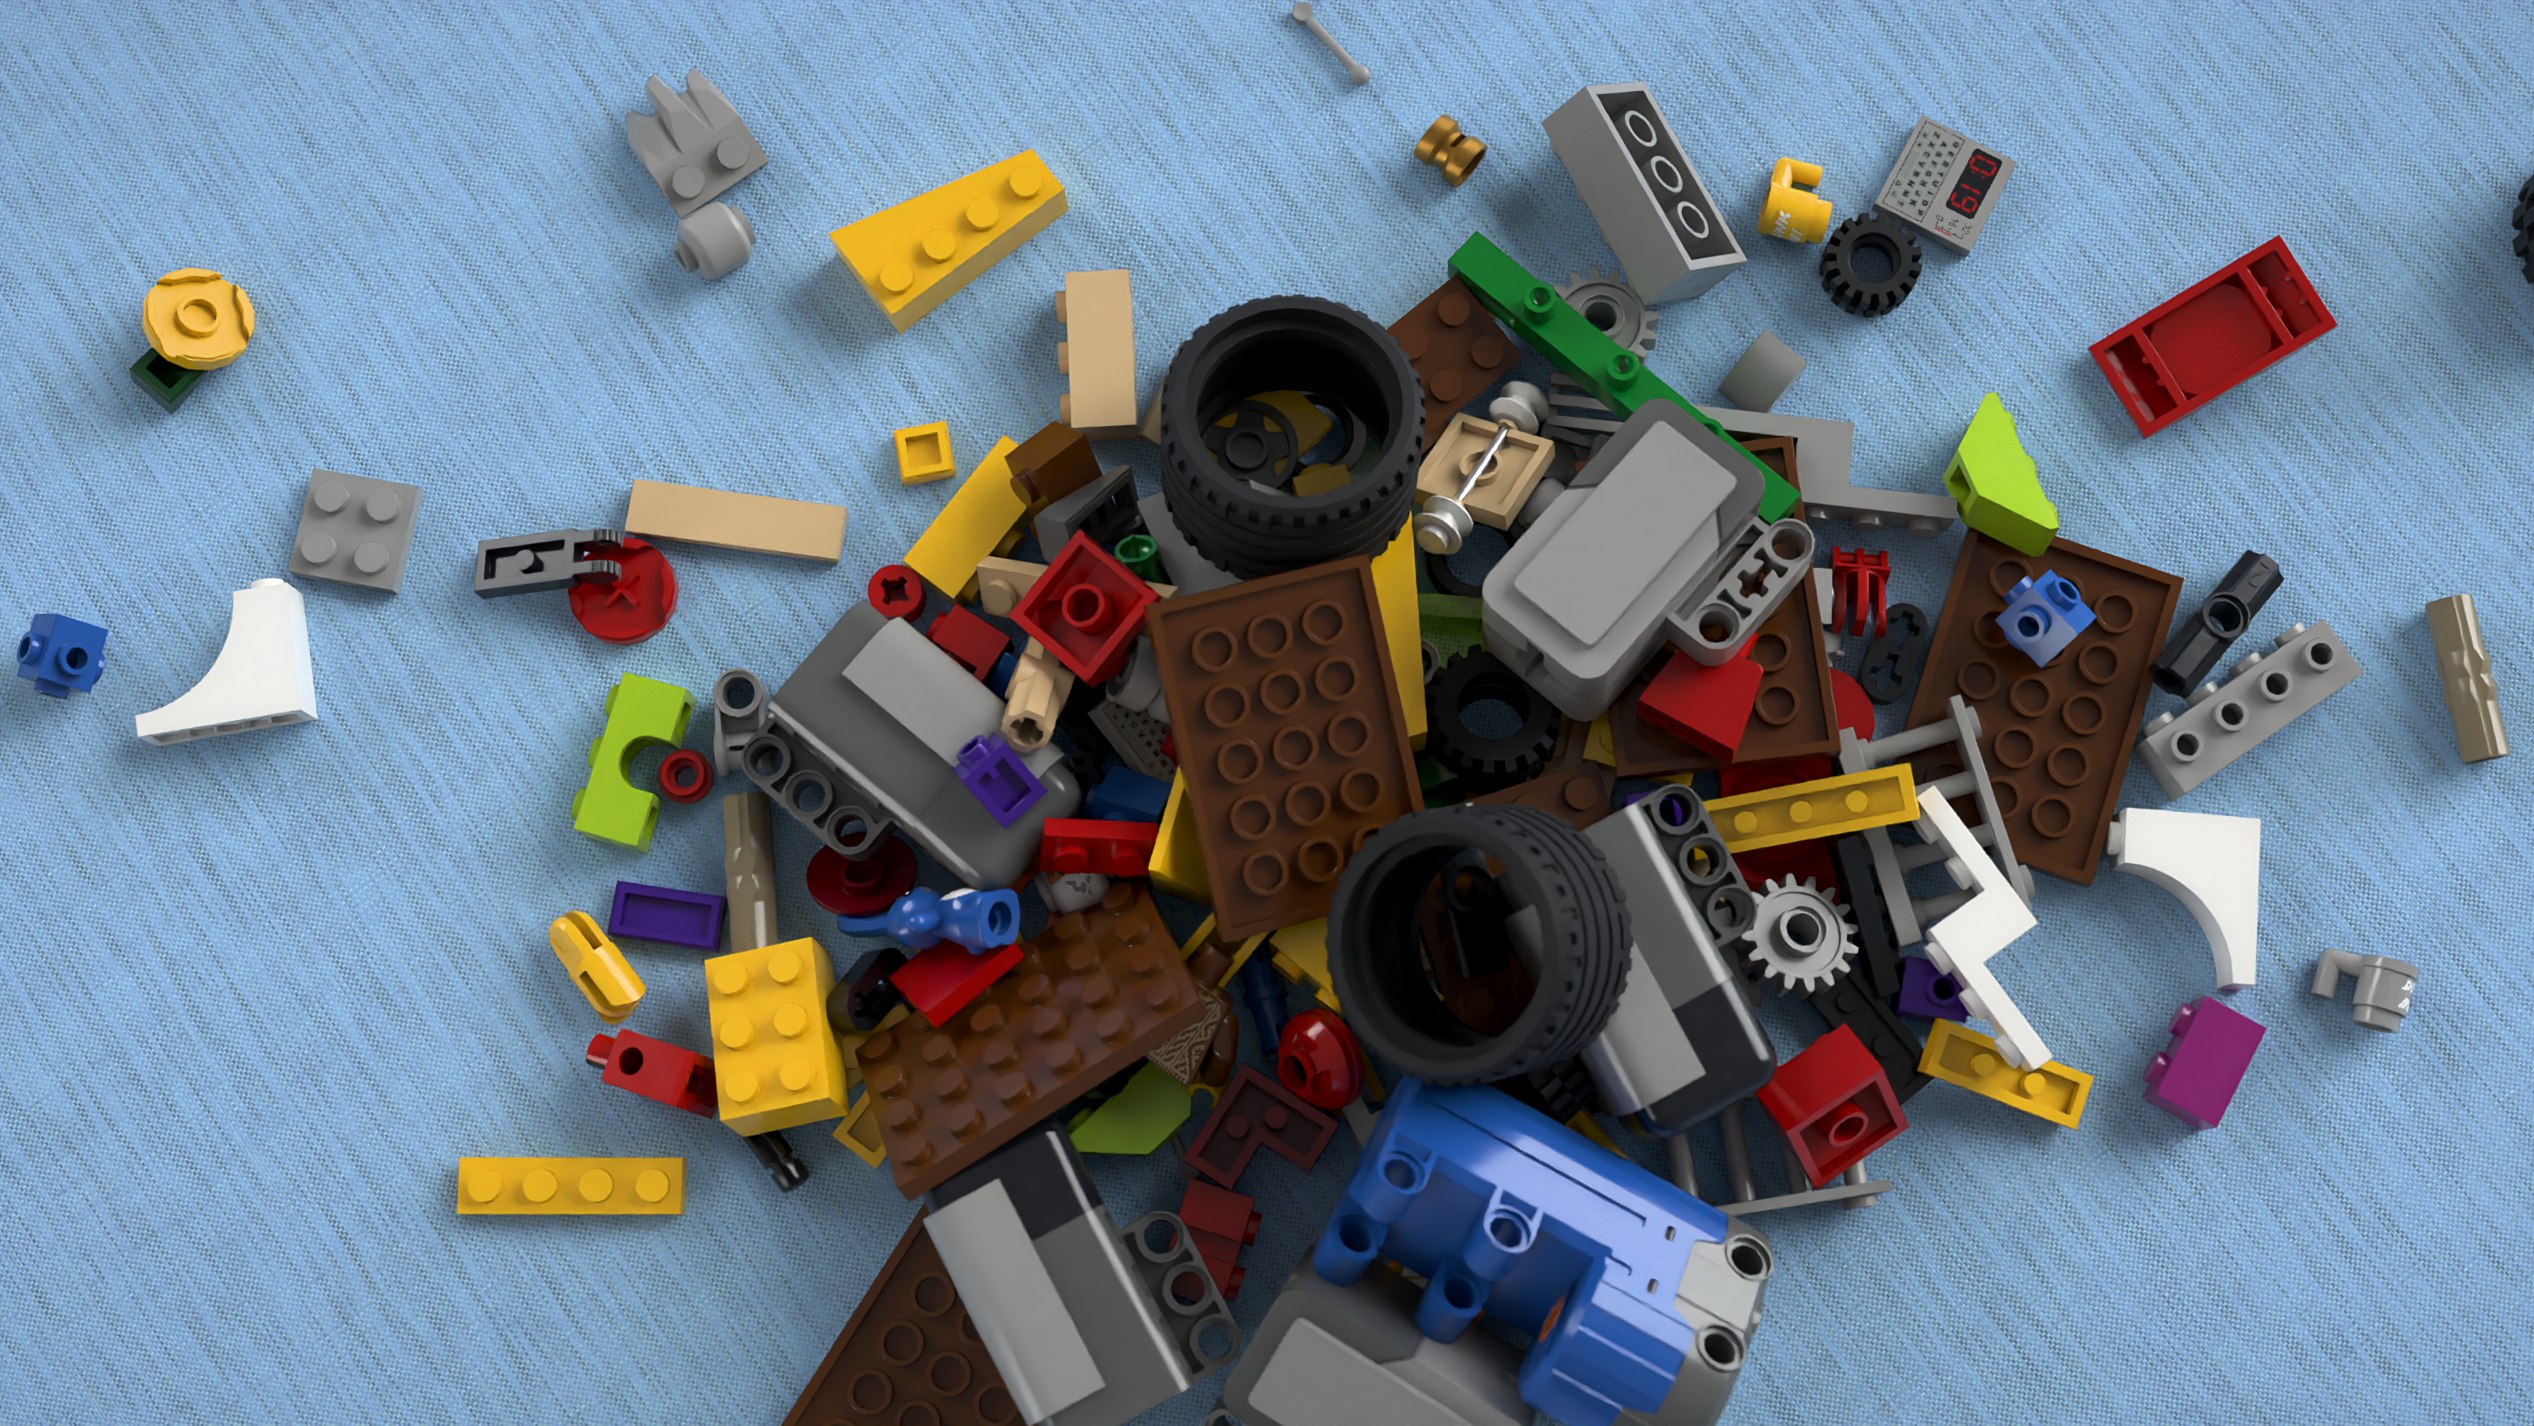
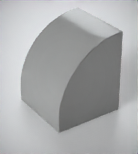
(1763, 374)

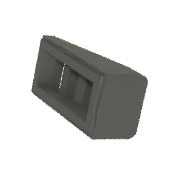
(1063, 518)

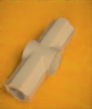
(1035, 697)

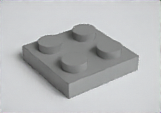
(356, 531)

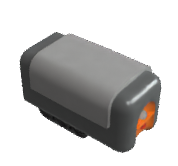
(879, 729)

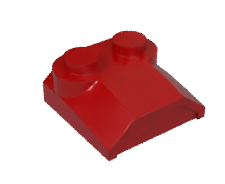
(1086, 609)

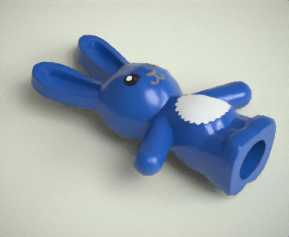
(927, 918)

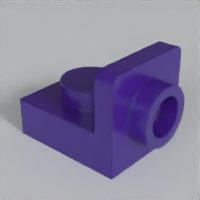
(997, 778)

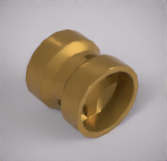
(1450, 150)

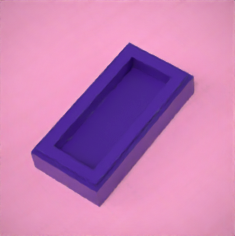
(667, 916)

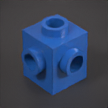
(2044, 616)
(61, 655)

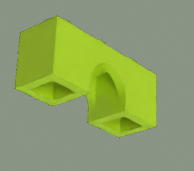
(640, 716)

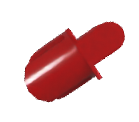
(1859, 581)

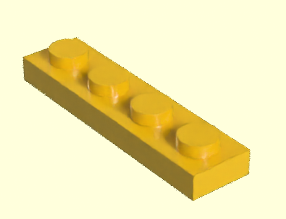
(1814, 809)
(571, 1186)

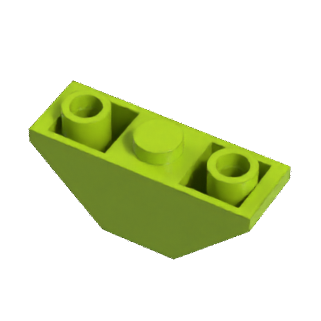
(2000, 483)
(1136, 1119)

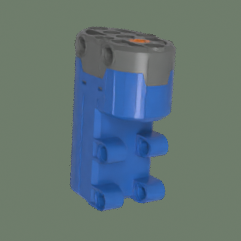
(1615, 1274)

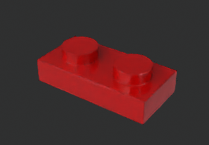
(1097, 846)

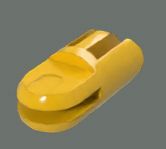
(596, 966)

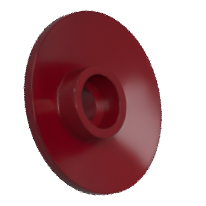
(861, 886)

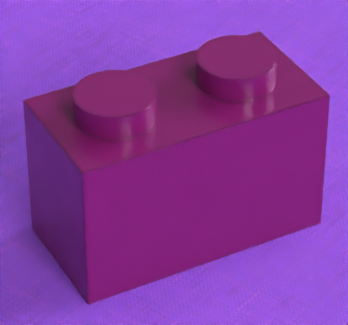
(2202, 1062)

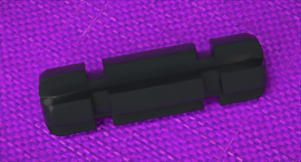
(775, 1153)

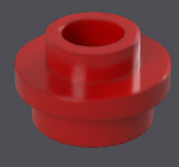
(677, 762)

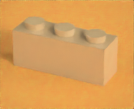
(1098, 355)

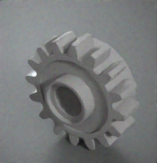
(1616, 306)
(1817, 922)

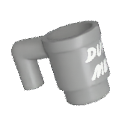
(2381, 989)

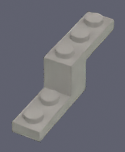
(1823, 468)

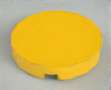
(197, 319)

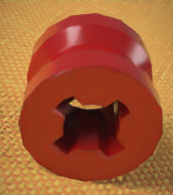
(903, 602)

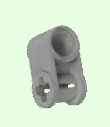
(737, 726)

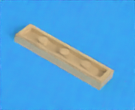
(736, 521)

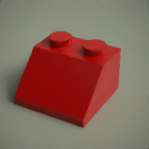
(1832, 1106)

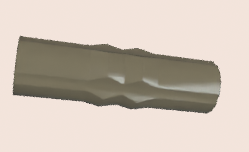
(2467, 679)
(750, 871)

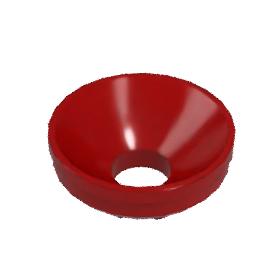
(1329, 1056)

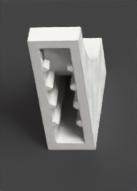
(257, 679)
(2208, 867)

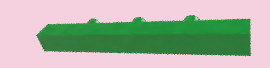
(1585, 352)

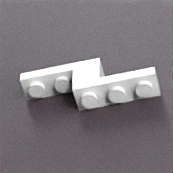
(1978, 932)

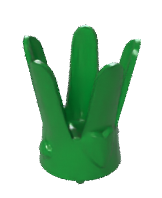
(1141, 556)

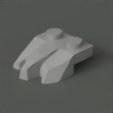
(692, 142)

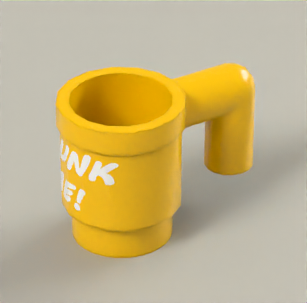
(1794, 212)

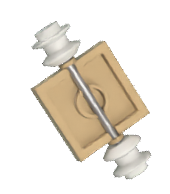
(1482, 469)

